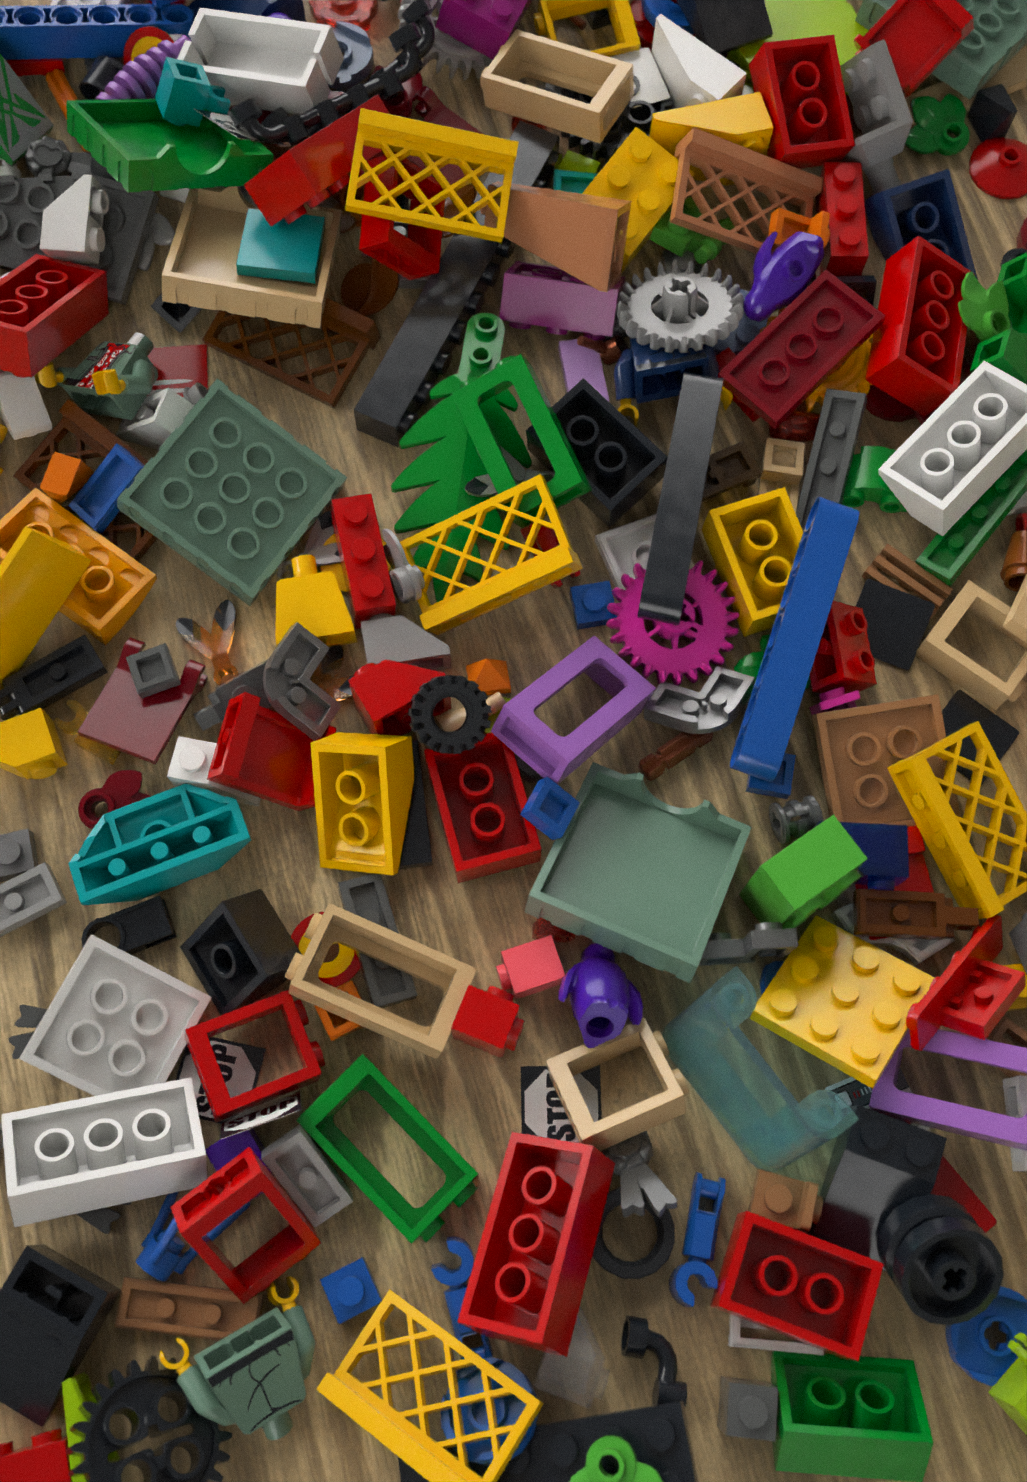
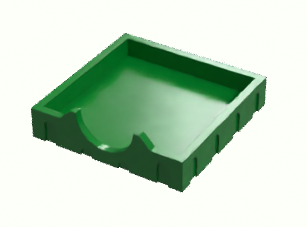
(157, 155)

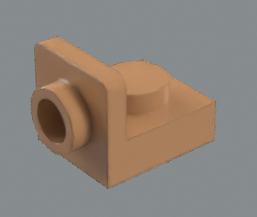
(786, 1200)

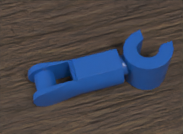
(699, 1240)
(454, 1296)

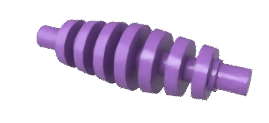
(142, 76)

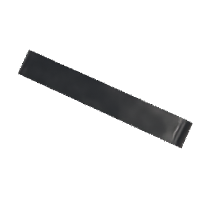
(680, 499)

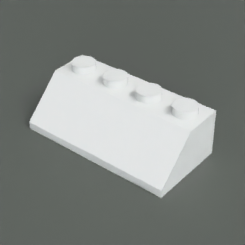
(960, 449)
(102, 1151)

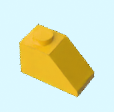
(31, 745)

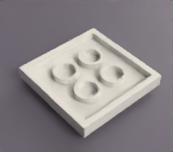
(114, 1023)

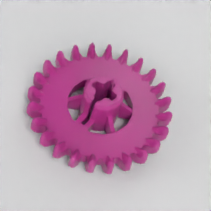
(675, 661)

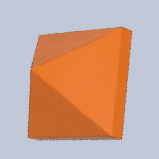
(490, 676)

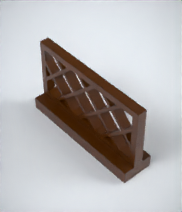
(336, 319)
(101, 442)

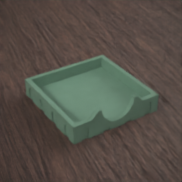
(993, 42)
(231, 492)
(639, 872)

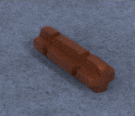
(672, 753)

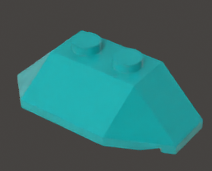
(157, 845)

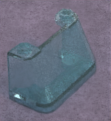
(742, 1086)

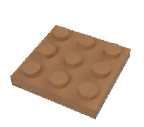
(861, 744)

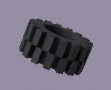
(423, 714)

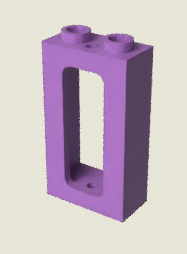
(557, 755)
(947, 1115)

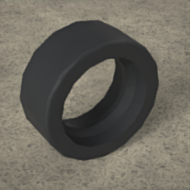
(643, 1267)

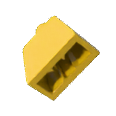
(314, 603)

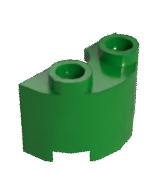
(865, 482)

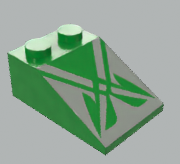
(20, 116)

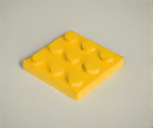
(842, 1000)

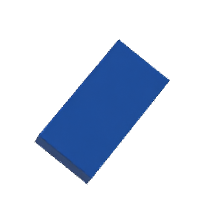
(98, 497)

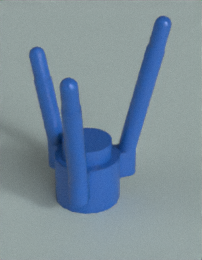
(163, 1248)

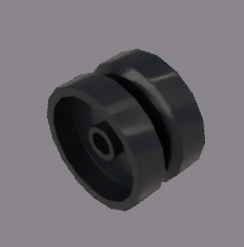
(940, 1259)

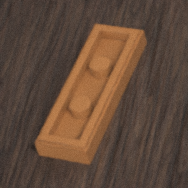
(183, 1309)

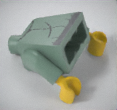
(109, 380)
(253, 1371)

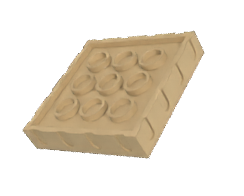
(205, 255)

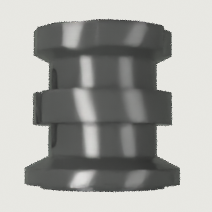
(781, 817)

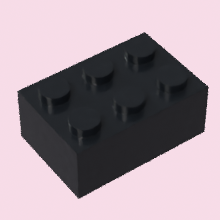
(610, 450)

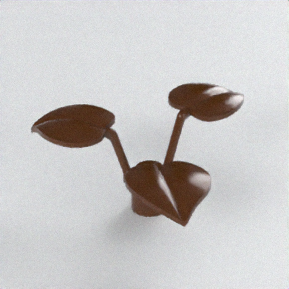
(373, 286)

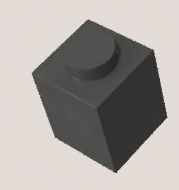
(747, 1408)

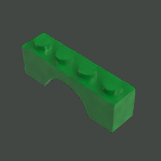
(1009, 349)

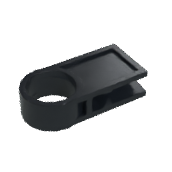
(139, 925)

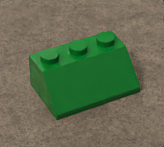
(850, 1417)

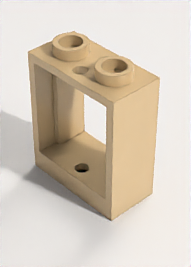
(960, 667)
(633, 1119)

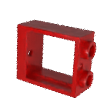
(411, 255)
(208, 1069)
(206, 1208)

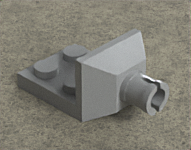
(878, 112)

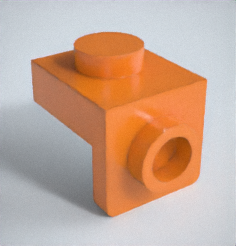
(788, 223)

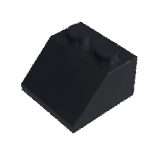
(240, 951)

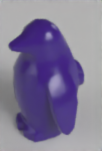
(782, 273)
(600, 996)

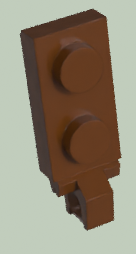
(909, 915)

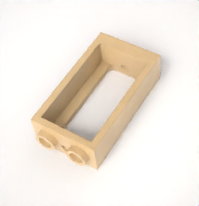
(564, 66)
(394, 950)

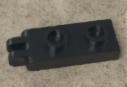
(50, 678)

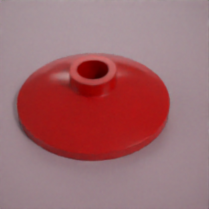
(1000, 168)

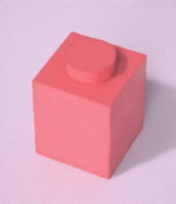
(530, 968)

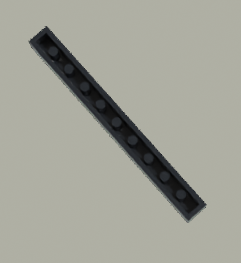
(446, 305)

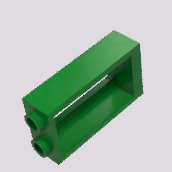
(569, 477)
(320, 1125)

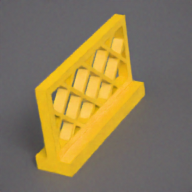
(430, 143)
(510, 583)
(950, 835)
(395, 1429)

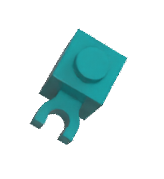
(186, 88)

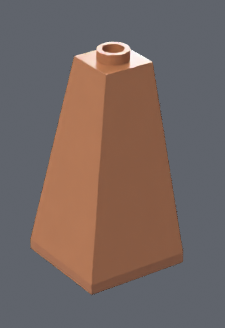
(568, 230)

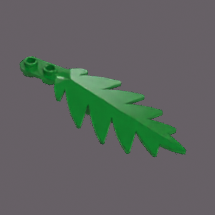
(455, 458)

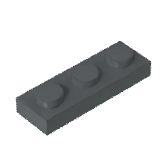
(369, 900)

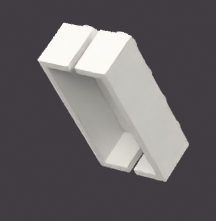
(265, 58)

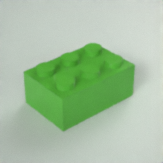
(804, 876)

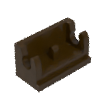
(730, 469)

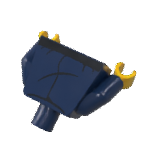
(658, 374)

